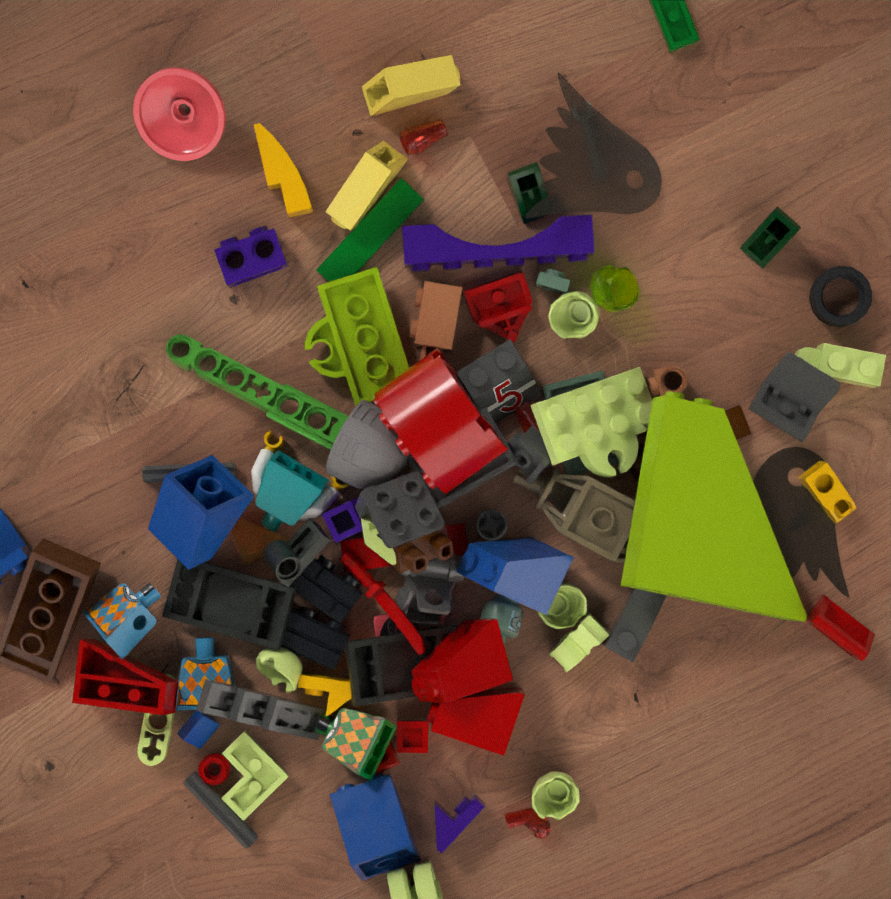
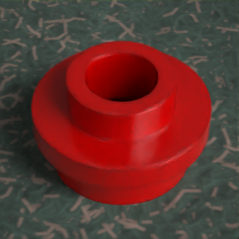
(207, 776)

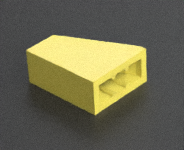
(410, 84)
(365, 185)

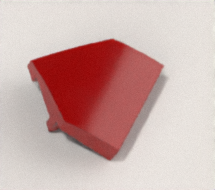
(500, 304)

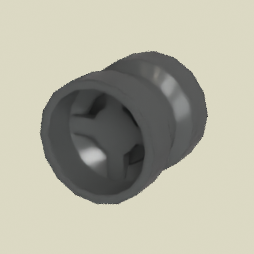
(495, 524)

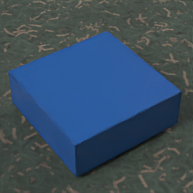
(198, 729)

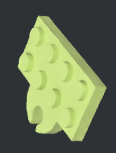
(597, 422)

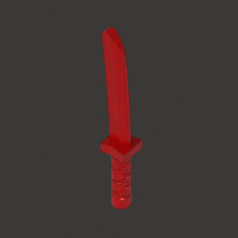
(377, 591)

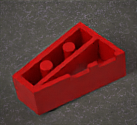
(120, 683)

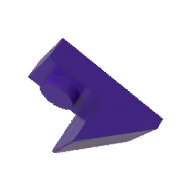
(450, 827)

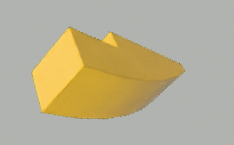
(282, 173)

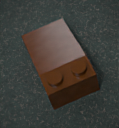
(46, 609)

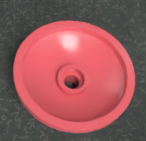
(165, 123)

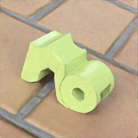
(578, 643)

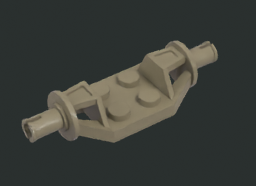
(590, 511)

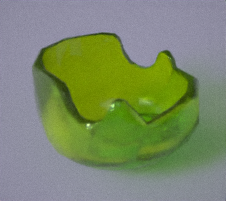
(614, 288)

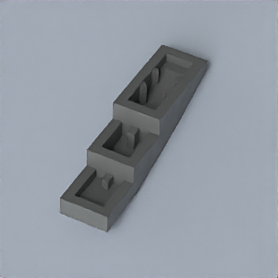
(260, 709)

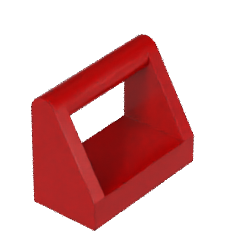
(841, 628)

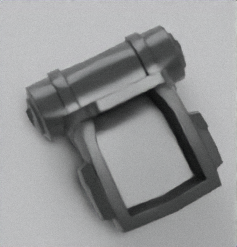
(428, 595)

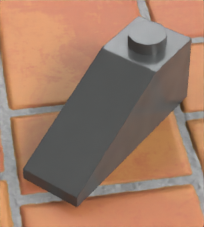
(634, 623)

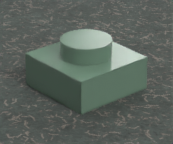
(553, 281)

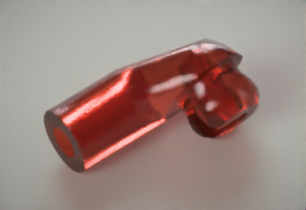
(531, 820)

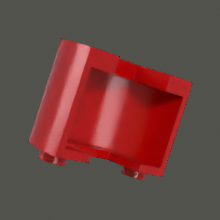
(438, 422)

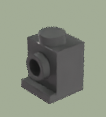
(530, 452)

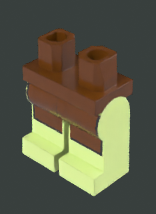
(410, 555)

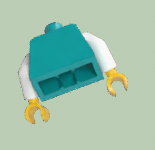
(289, 488)

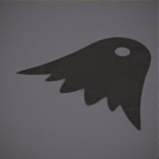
(594, 164)
(797, 519)

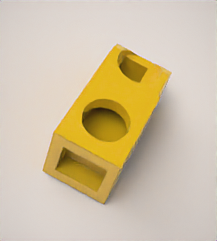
(828, 491)

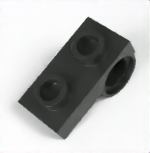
(291, 558)

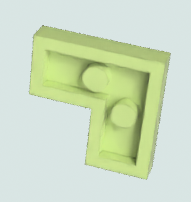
(259, 771)

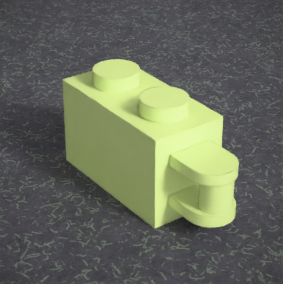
(846, 364)

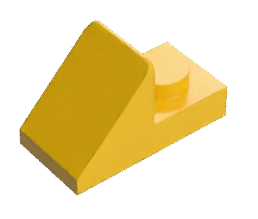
(316, 684)

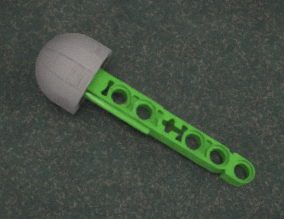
(360, 444)

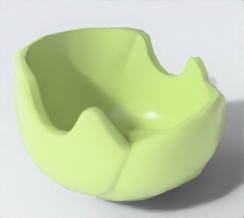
(573, 315)
(566, 607)
(280, 667)
(555, 795)

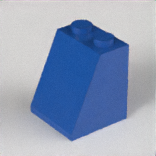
(198, 510)
(517, 569)
(374, 826)

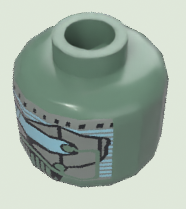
(507, 613)

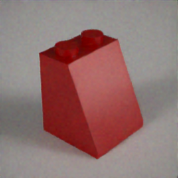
(463, 663)
(480, 718)

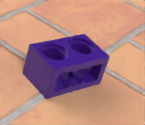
(253, 265)

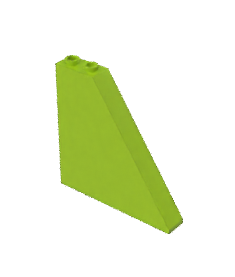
(701, 520)

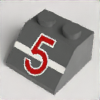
(499, 381)

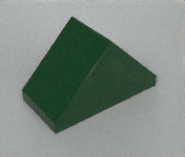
(526, 189)
(770, 237)

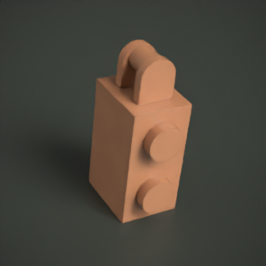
(437, 316)

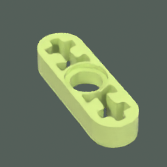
(161, 744)

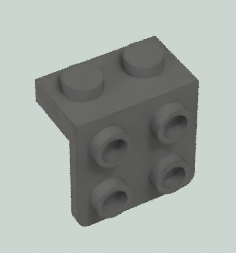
(794, 395)
(400, 509)

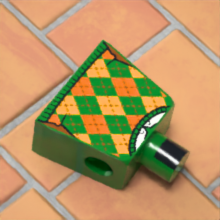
(356, 739)

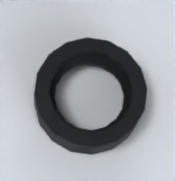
(862, 285)

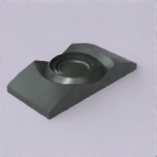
(230, 603)
(383, 665)

